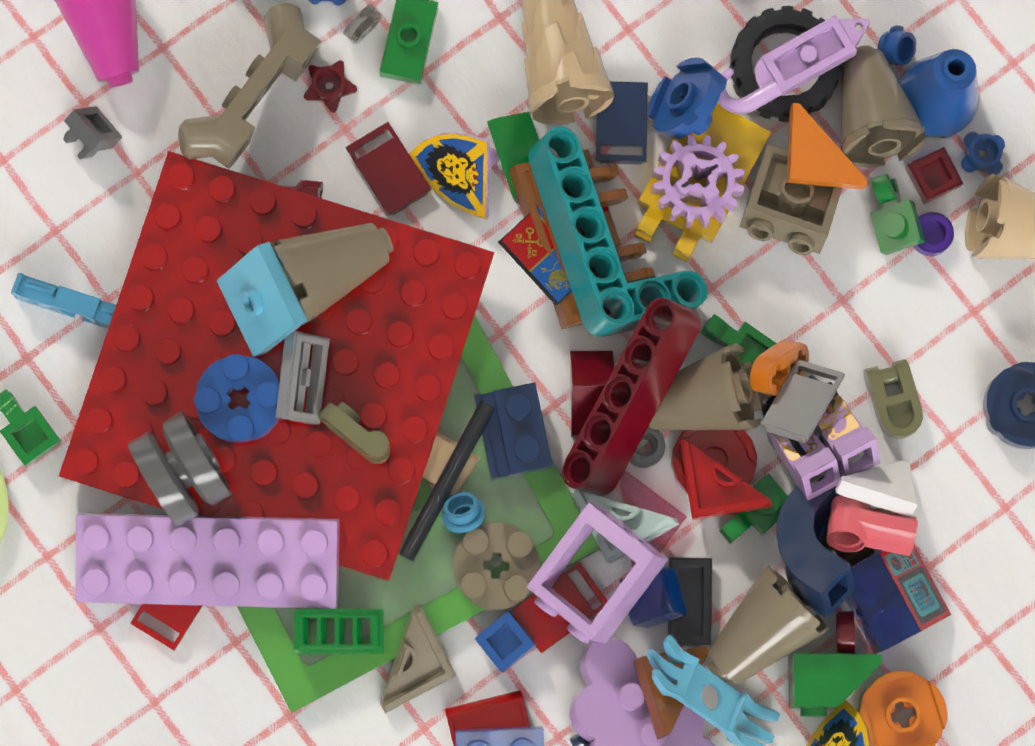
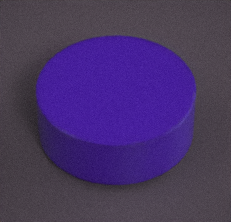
(937, 233)

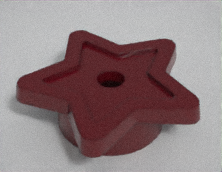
(320, 77)

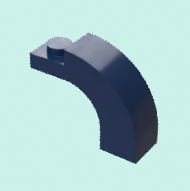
(812, 570)

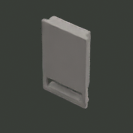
(801, 402)

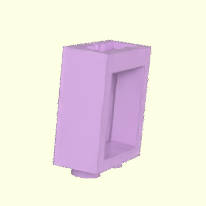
(647, 566)

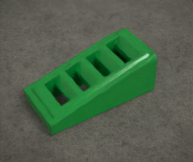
(301, 619)

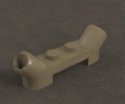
(229, 134)

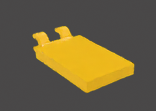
(741, 138)

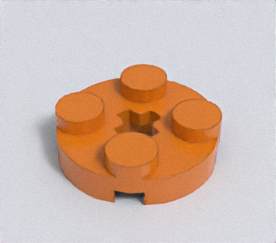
(913, 692)

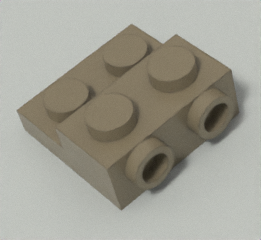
(788, 210)

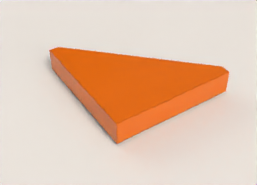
(815, 157)

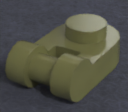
(897, 414)
(344, 423)

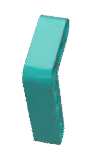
(597, 246)

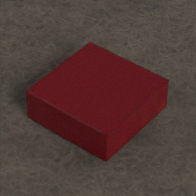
(934, 175)

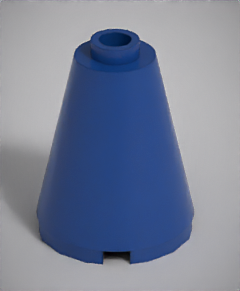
(943, 91)

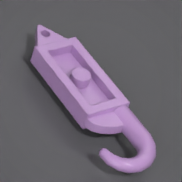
(798, 62)

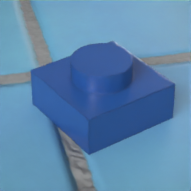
(505, 641)

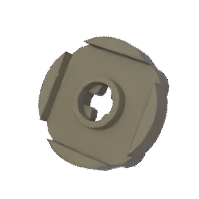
(479, 547)

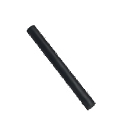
(446, 480)

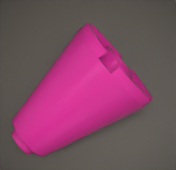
(106, 36)

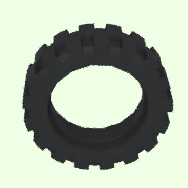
(749, 37)

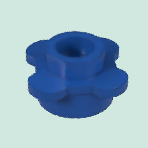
(991, 144)

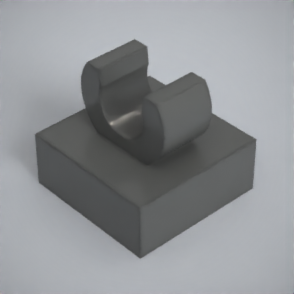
(92, 129)

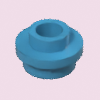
(463, 513)

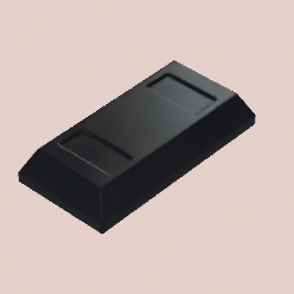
(696, 589)

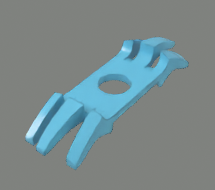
(731, 705)

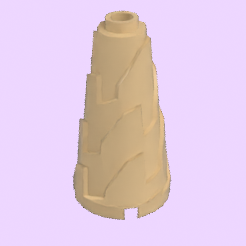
(561, 63)

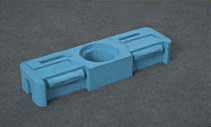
(63, 300)

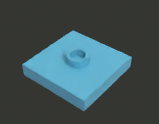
(261, 299)

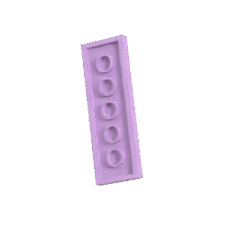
(207, 561)

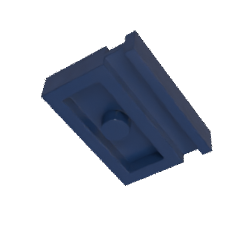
(515, 433)

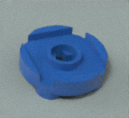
(686, 100)
(213, 398)

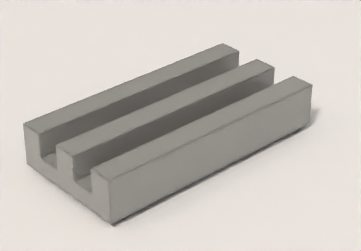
(297, 376)

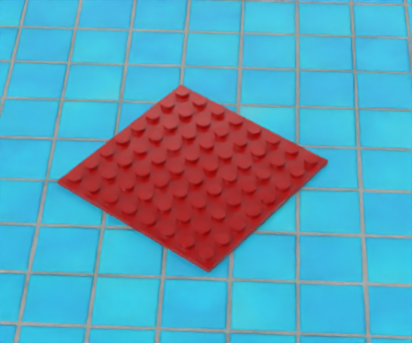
(387, 359)

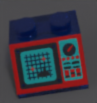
(894, 598)

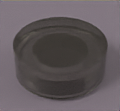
(363, 24)

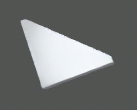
(883, 487)

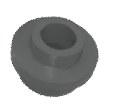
(655, 455)

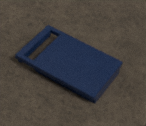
(624, 123)

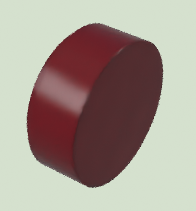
(845, 632)

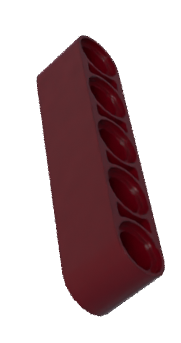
(631, 397)

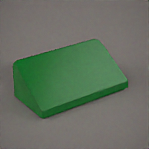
(513, 139)

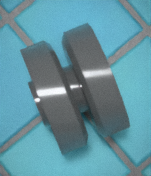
(184, 466)

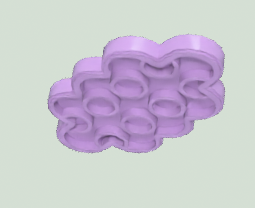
(614, 707)

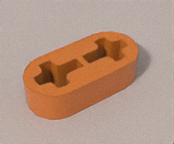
(775, 365)

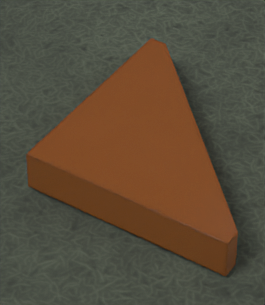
(662, 709)

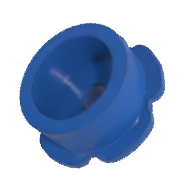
(897, 45)

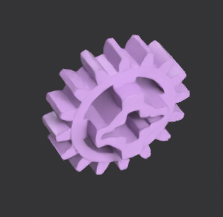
(689, 165)

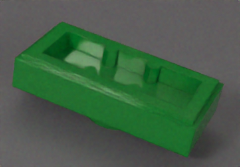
(409, 40)

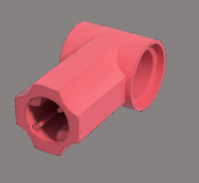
(858, 526)

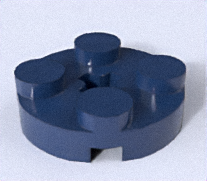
(1001, 410)

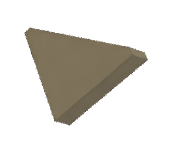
(418, 663)

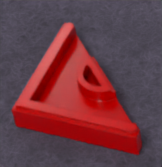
(714, 488)

